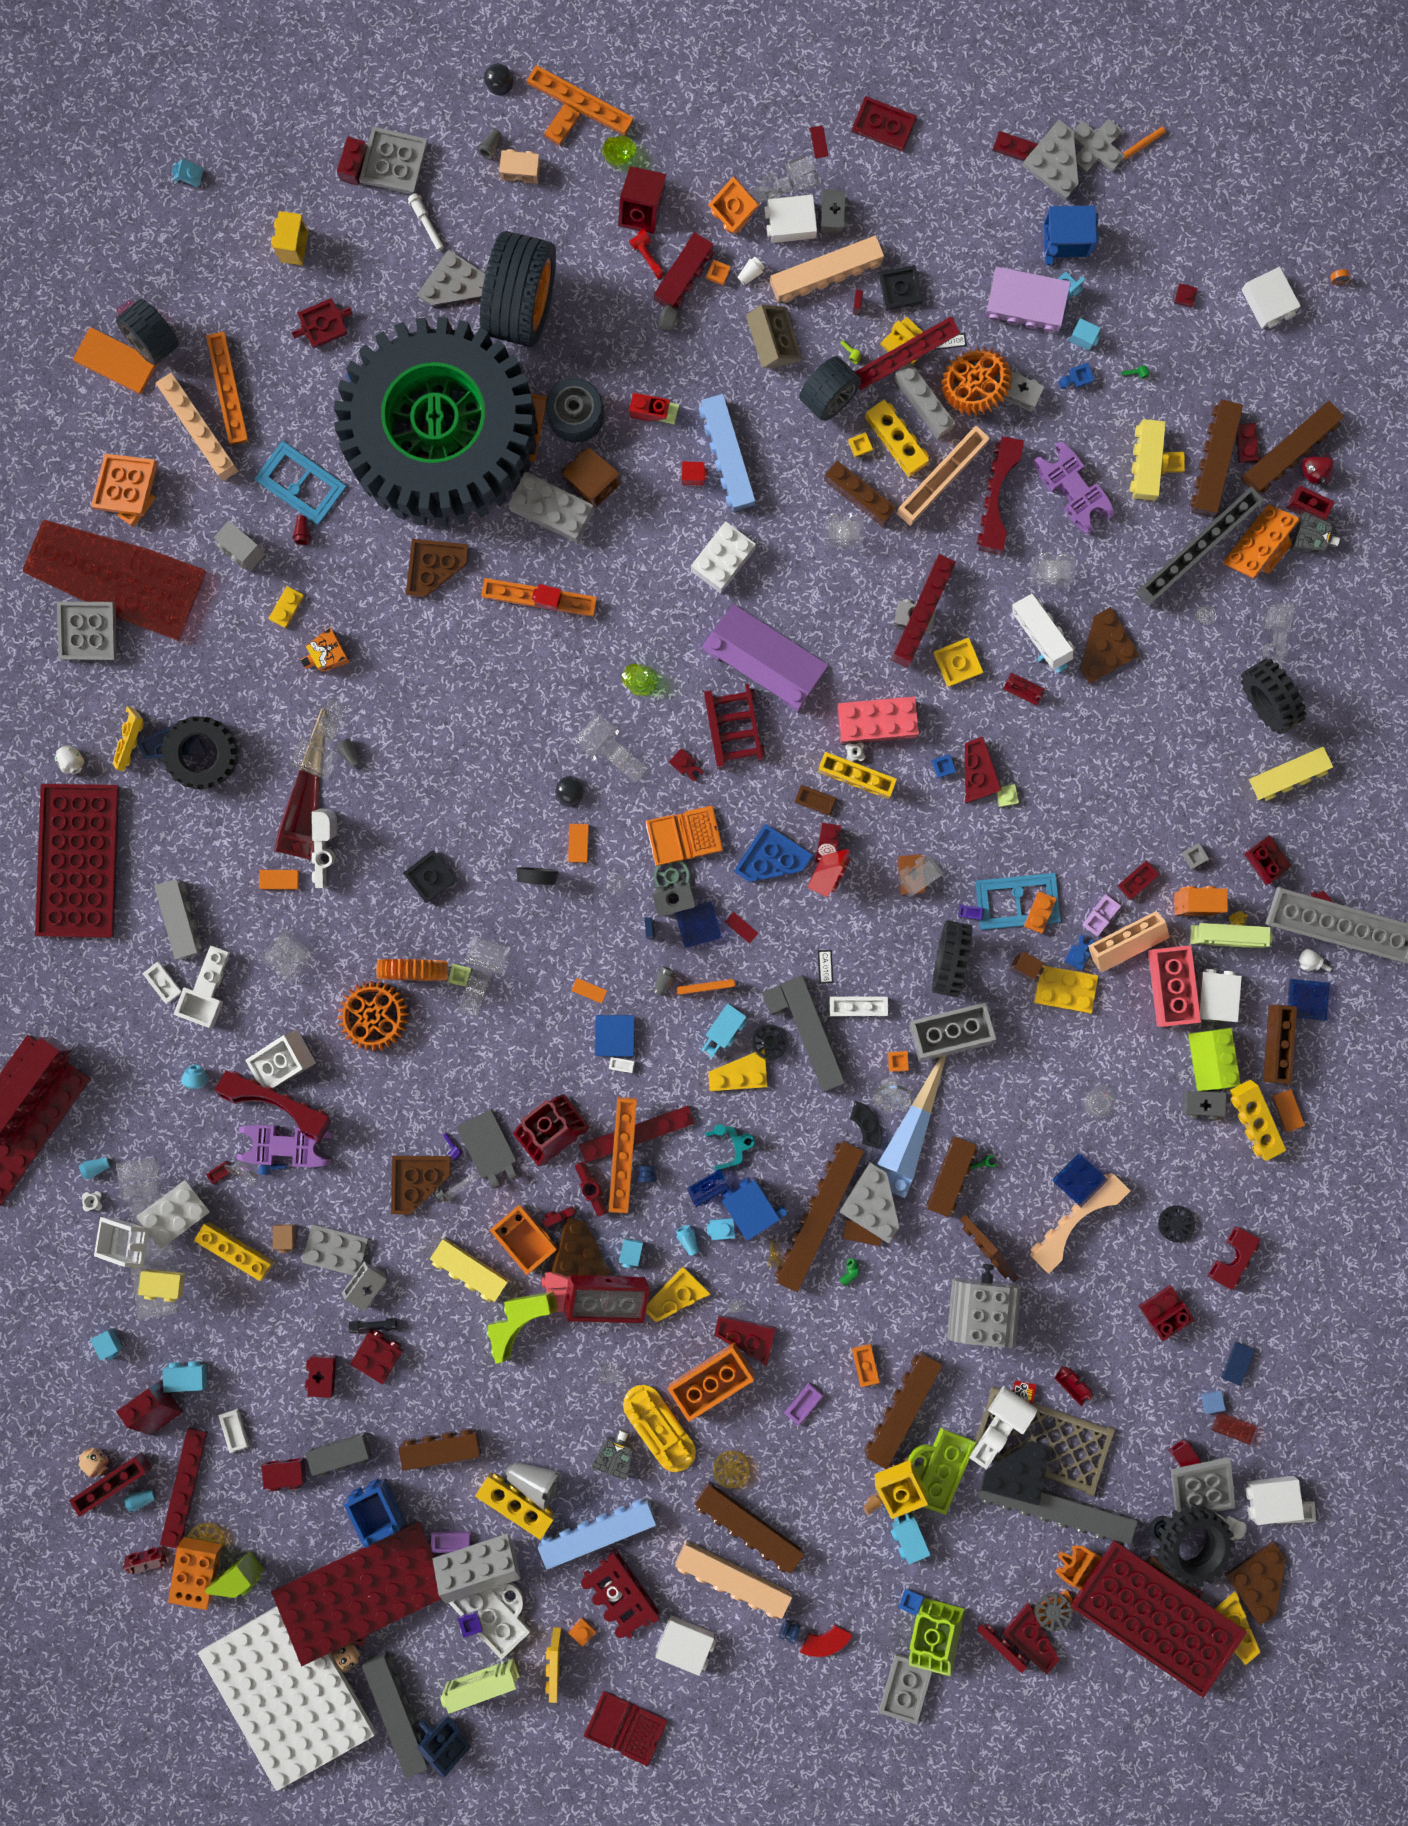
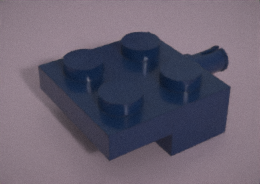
(442, 1745)

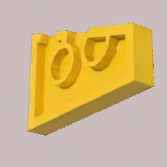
(739, 1074)
(676, 1294)
(1232, 1609)
(552, 1669)

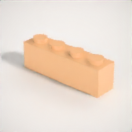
(1129, 941)

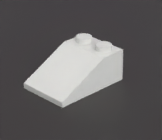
(281, 1060)

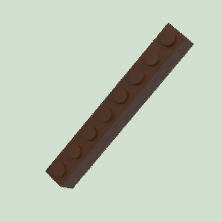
(819, 1216)

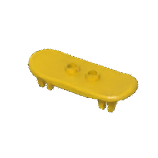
(659, 1428)

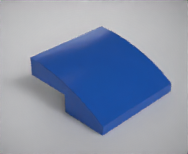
(614, 1035)

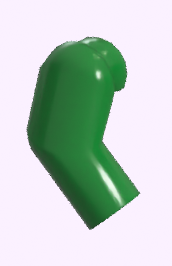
(852, 1271)

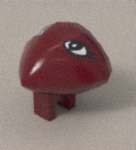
(1318, 469)

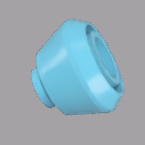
(194, 1077)

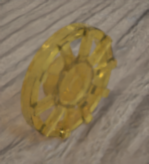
(731, 1469)
(207, 1536)

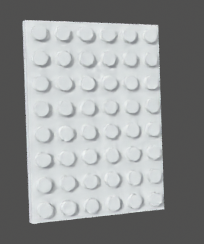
(286, 1711)

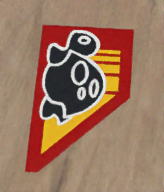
(1025, 1390)

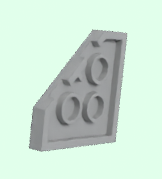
(1055, 160)
(452, 282)
(872, 1204)

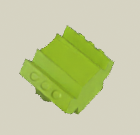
(936, 1637)

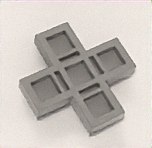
(1097, 146)

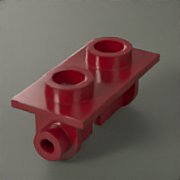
(1023, 689)
(1069, 1381)
(136, 1561)

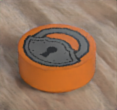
(1340, 276)

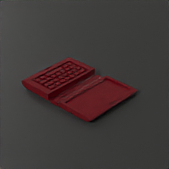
(641, 1738)

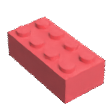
(878, 720)
(1174, 986)

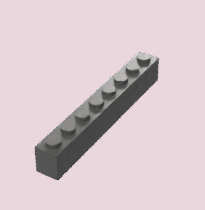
(1199, 546)
(1071, 1512)

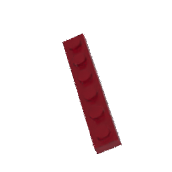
(908, 352)
(643, 1132)
(183, 1487)

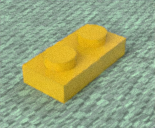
(286, 607)

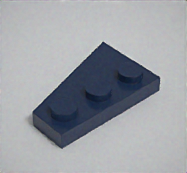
(151, 745)

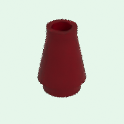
(301, 531)

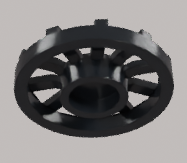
(769, 1042)
(1176, 1223)

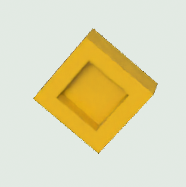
(860, 445)

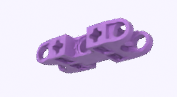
(1066, 477)
(268, 1144)

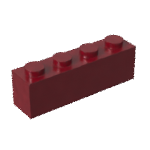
(684, 271)
(110, 1484)

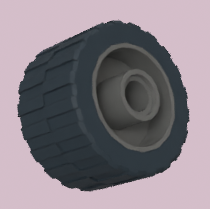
(147, 331)
(830, 388)
(575, 410)

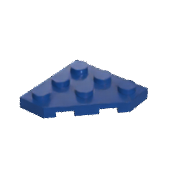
(771, 857)

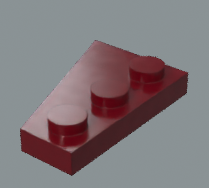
(979, 771)
(750, 1337)
(1030, 1638)
(1003, 1647)

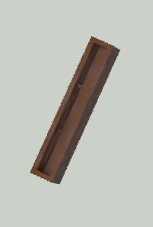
(1292, 447)
(1216, 458)
(902, 1410)
(749, 1527)

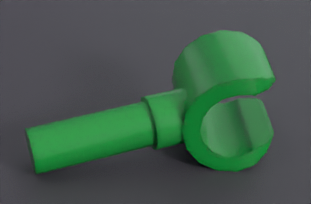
(1143, 372)
(983, 1163)

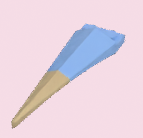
(905, 1147)

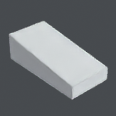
(622, 1065)

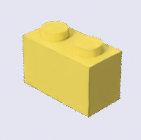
(161, 1284)

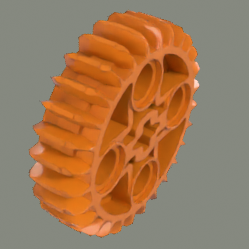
(977, 381)
(412, 969)
(364, 1020)

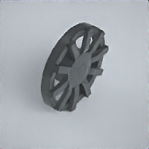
(1053, 1611)

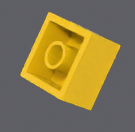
(290, 238)
(901, 1489)

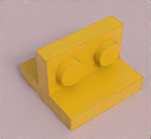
(900, 334)

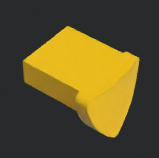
(1172, 462)

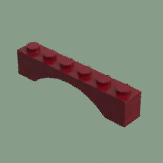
(993, 532)
(923, 611)
(238, 1090)

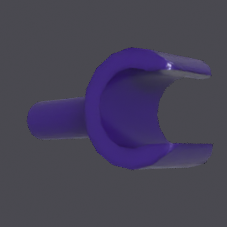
(455, 1152)

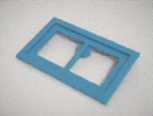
(294, 489)
(1017, 891)

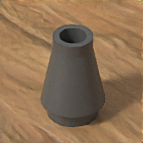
(489, 145)
(348, 752)
(664, 980)

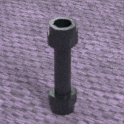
(356, 1326)

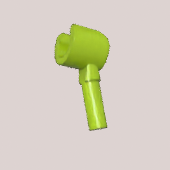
(854, 353)

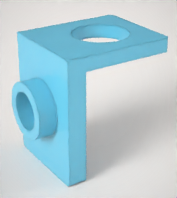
(1076, 287)

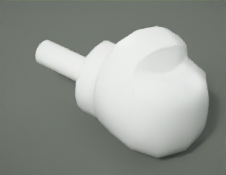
(1311, 960)
(1237, 1527)

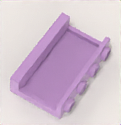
(1027, 299)

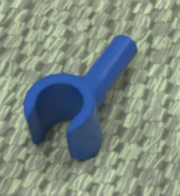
(264, 1169)

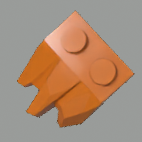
(1078, 1565)

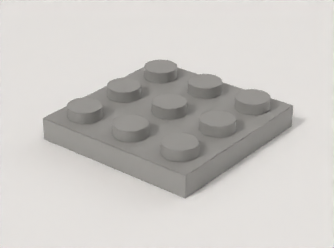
(393, 160)
(86, 630)
(1204, 1485)

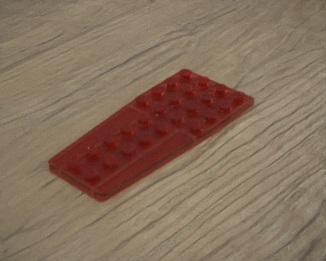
(143, 583)

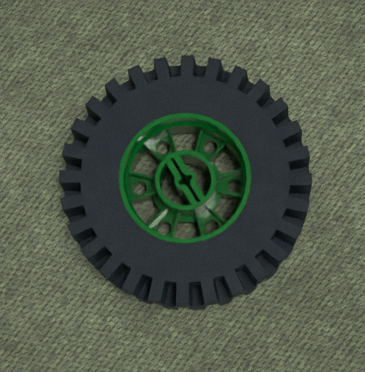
(435, 362)

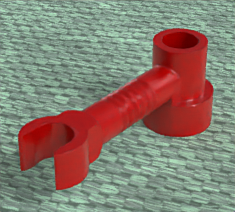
(640, 242)

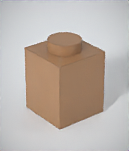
(284, 1237)

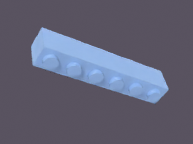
(728, 454)
(596, 1534)

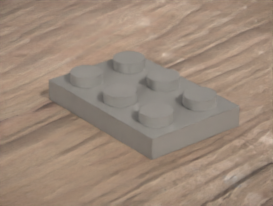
(335, 1249)
(904, 1690)

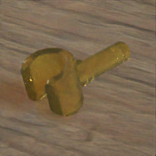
(772, 1253)

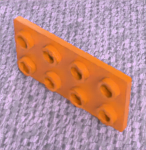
(1263, 543)

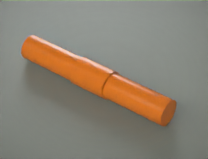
(1144, 142)

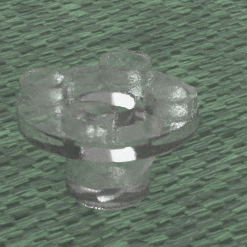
(891, 1096)

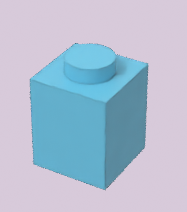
(1085, 334)
(630, 1253)
(107, 1345)

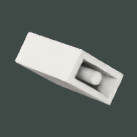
(791, 218)
(1271, 298)
(1218, 995)
(1274, 1500)
(685, 1645)

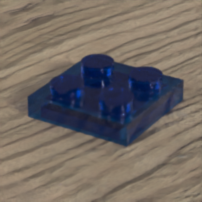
(698, 925)
(1309, 998)
(1079, 1180)
(708, 1188)

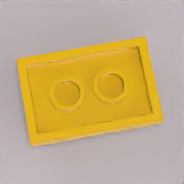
(1066, 989)

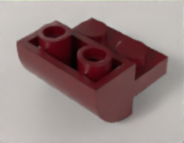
(1267, 860)
(1166, 1313)

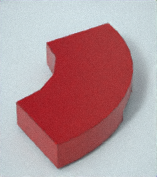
(826, 1643)

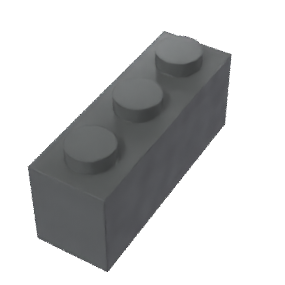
(338, 1455)

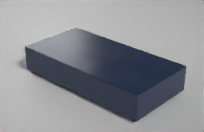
(649, 927)
(1238, 1363)

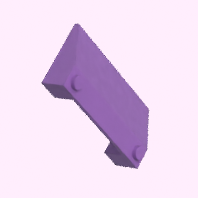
(765, 656)

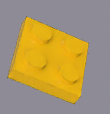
(958, 662)

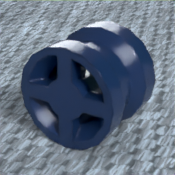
(647, 1173)
(789, 1631)

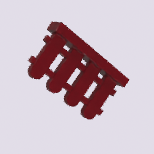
(630, 1600)

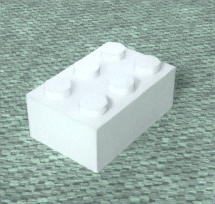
(723, 557)
(172, 1214)

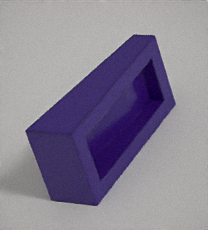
(971, 912)

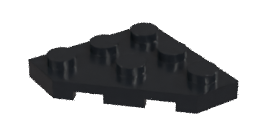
(1019, 1474)

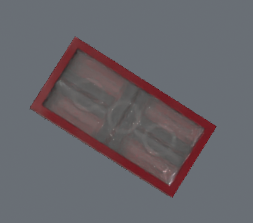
(606, 1299)

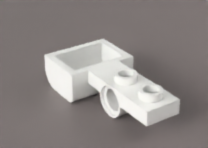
(323, 829)
(199, 1004)
(1009, 1413)

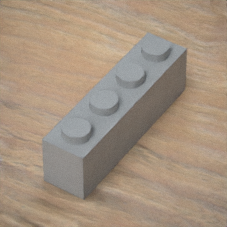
(924, 401)
(178, 919)

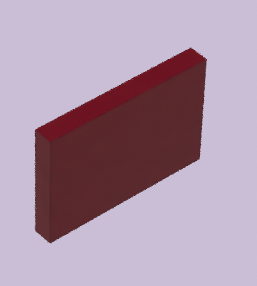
(884, 123)

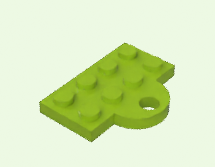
(942, 1467)

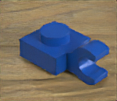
(1079, 375)

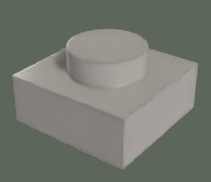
(1194, 856)

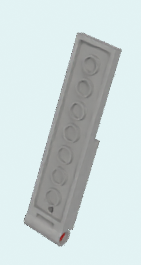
(1339, 924)

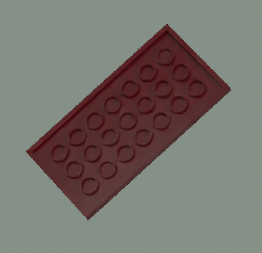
(77, 860)
(38, 1123)
(358, 1593)
(1158, 1618)

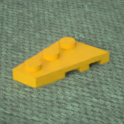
(130, 731)

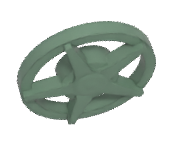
(671, 875)

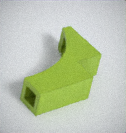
(518, 1313)

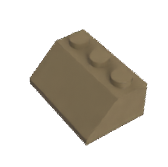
(773, 336)

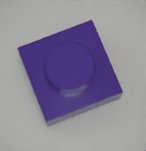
(470, 1624)

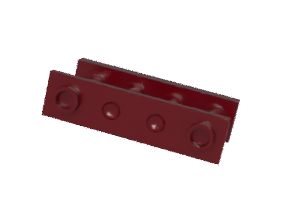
(719, 738)

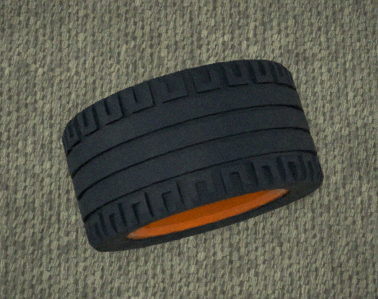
(517, 288)

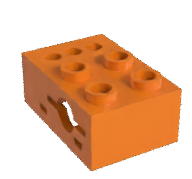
(1200, 901)
(524, 1239)
(193, 1572)

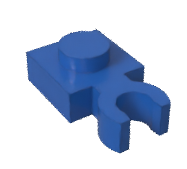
(1078, 955)

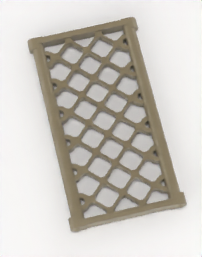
(1101, 1430)

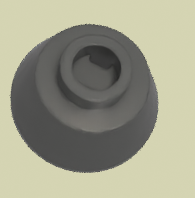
(669, 318)

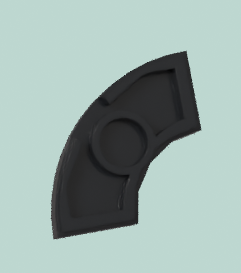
(868, 1124)

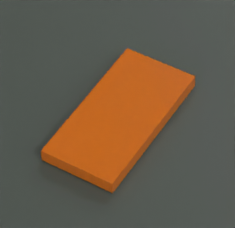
(114, 361)

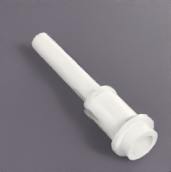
(416, 202)

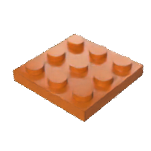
(124, 484)

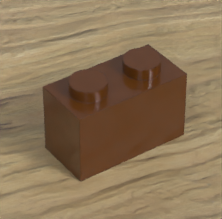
(1027, 966)

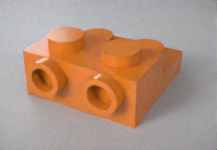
(733, 205)

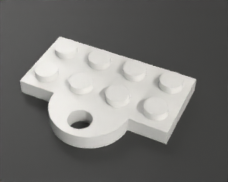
(498, 1617)

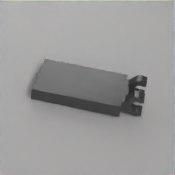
(488, 1147)

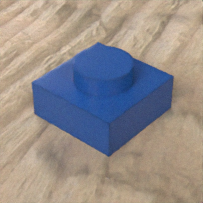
(943, 766)
(911, 1602)

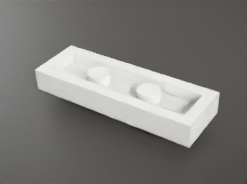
(858, 1006)

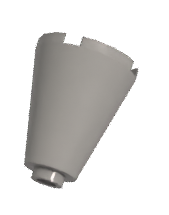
(534, 1482)

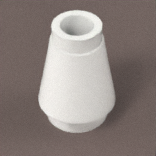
(750, 271)

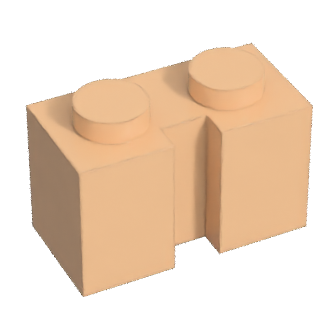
(519, 166)

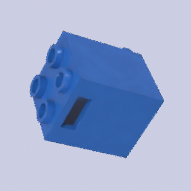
(1070, 232)
(751, 1208)
(376, 1516)

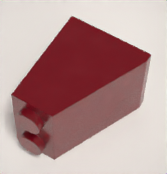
(641, 199)
(150, 1410)

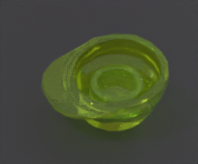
(618, 150)
(639, 679)

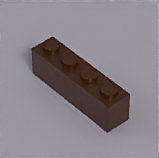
(859, 493)
(1280, 1044)
(951, 1176)
(439, 1450)

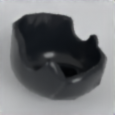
(498, 79)
(569, 791)

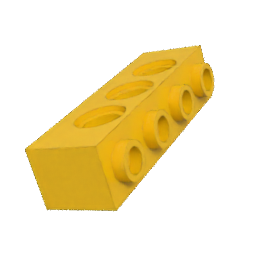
(909, 464)
(856, 775)
(1272, 1143)
(234, 1251)
(517, 1515)

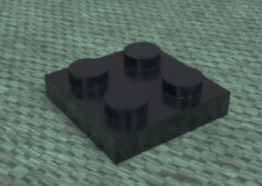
(900, 287)
(429, 876)

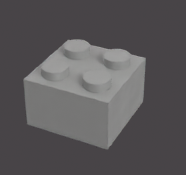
(241, 547)

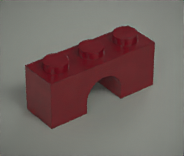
(1244, 1246)

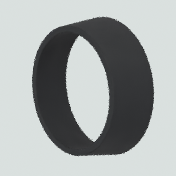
(536, 875)

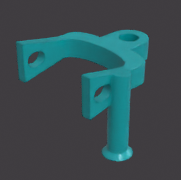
(738, 1142)

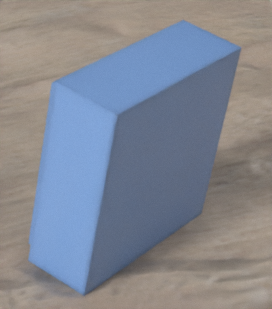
(1213, 1401)

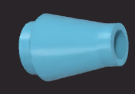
(93, 1167)
(687, 1238)
(138, 1499)

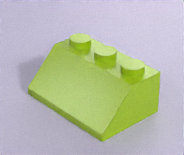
(1214, 1059)
(237, 1578)

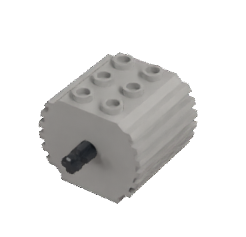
(984, 1311)

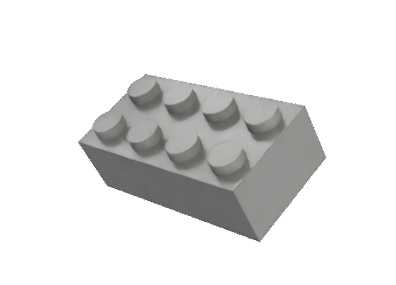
(551, 507)
(952, 1032)
(476, 1568)

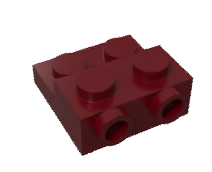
(377, 1356)

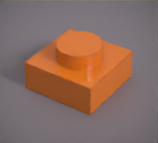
(718, 272)
(898, 1061)
(582, 1631)

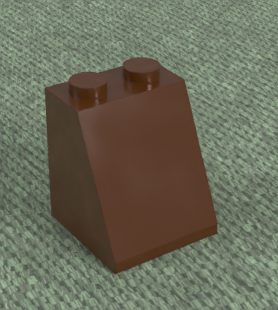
(591, 477)

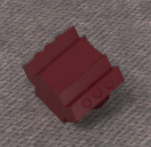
(550, 1129)

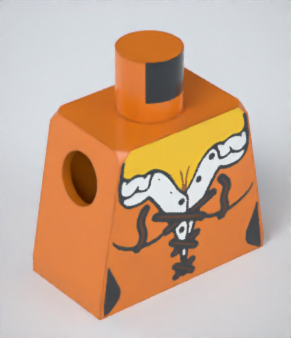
(325, 652)

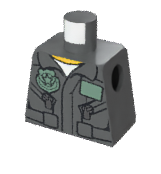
(1313, 535)
(614, 1456)

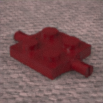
(322, 323)

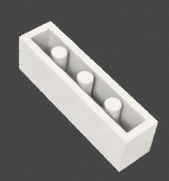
(1043, 631)

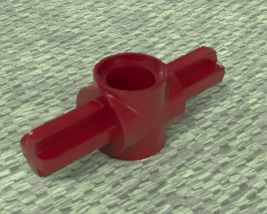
(595, 1199)

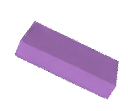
(803, 1404)
(449, 1541)

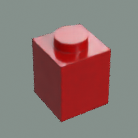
(694, 473)
(547, 597)

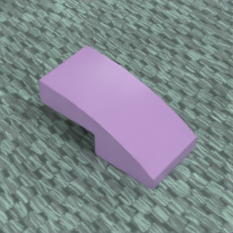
(1101, 914)

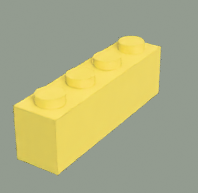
(1148, 459)
(1290, 773)
(468, 1269)

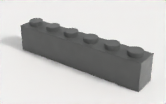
(812, 1033)
(395, 1712)

